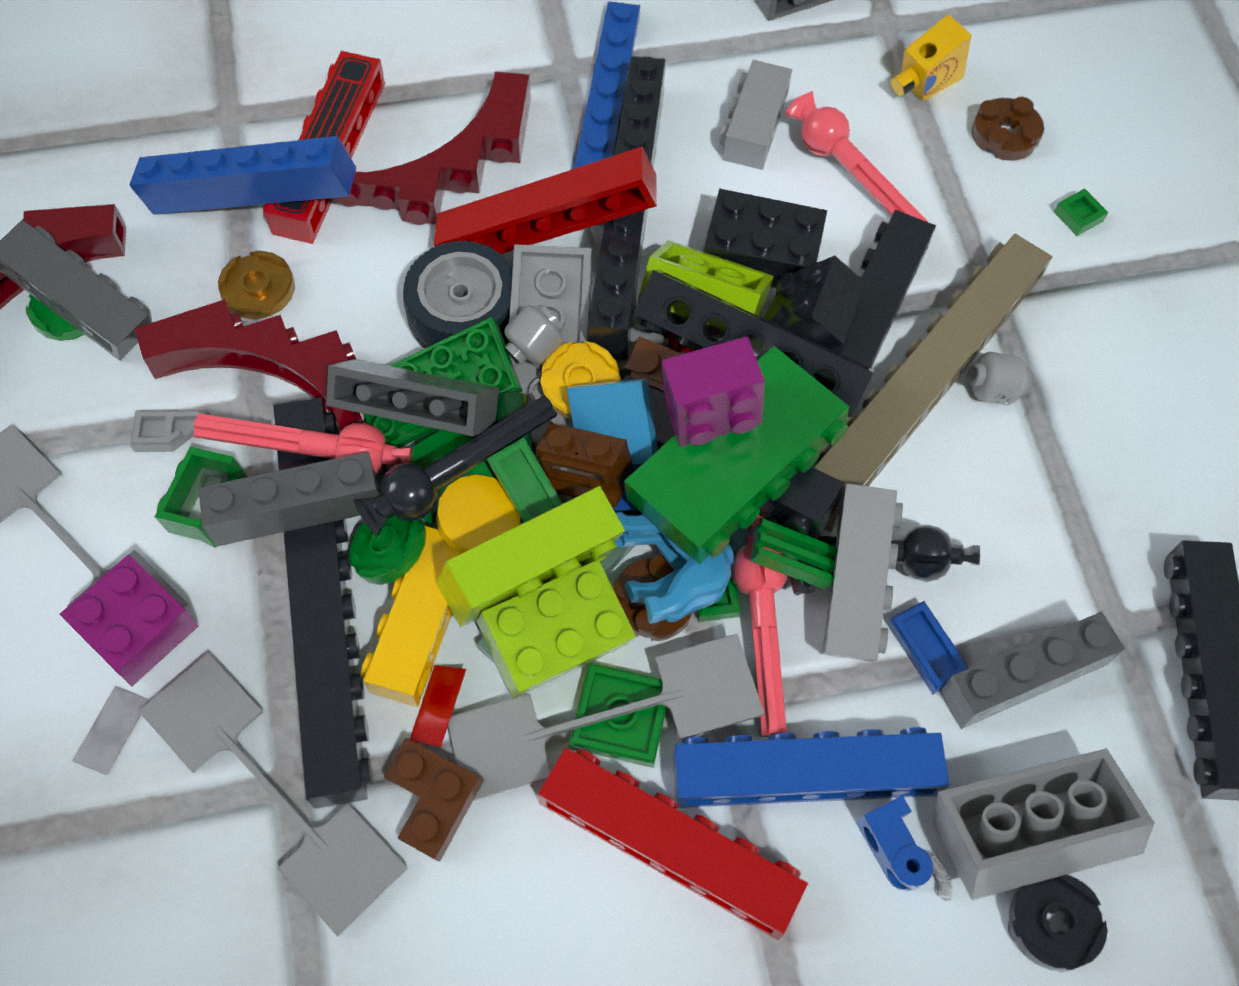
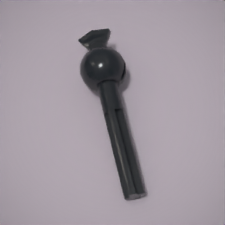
(412, 490)
(927, 552)

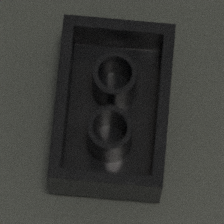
(765, 233)

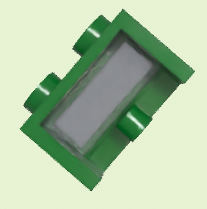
(180, 507)

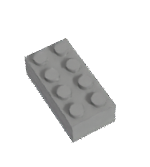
(1041, 823)

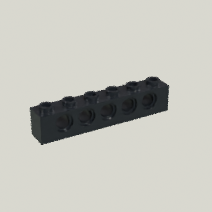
(664, 290)

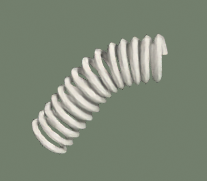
(945, 888)

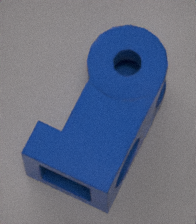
(894, 847)

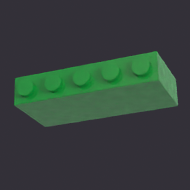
(716, 487)

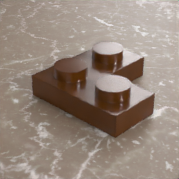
(444, 796)

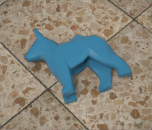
(682, 590)

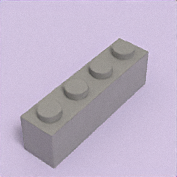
(861, 573)

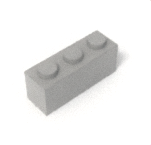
(755, 114)

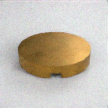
(256, 284)

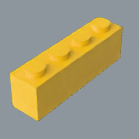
(413, 628)

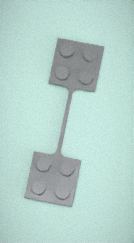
(27, 473)
(702, 688)
(339, 863)

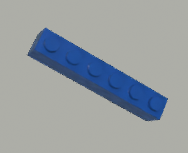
(244, 175)
(809, 768)

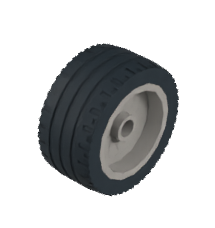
(456, 289)

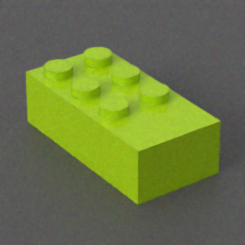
(530, 555)

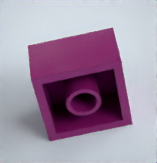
(713, 392)
(129, 620)

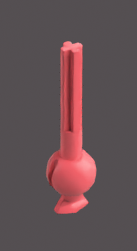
(827, 133)
(352, 440)
(761, 585)

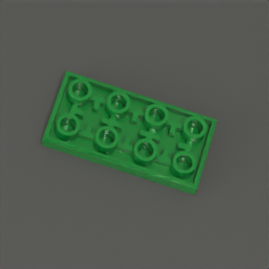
(470, 356)

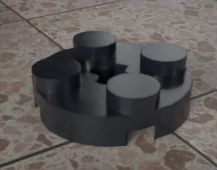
(1062, 949)

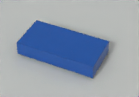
(927, 645)

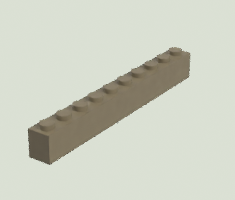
(933, 365)

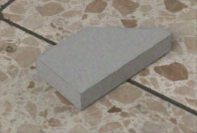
(163, 429)

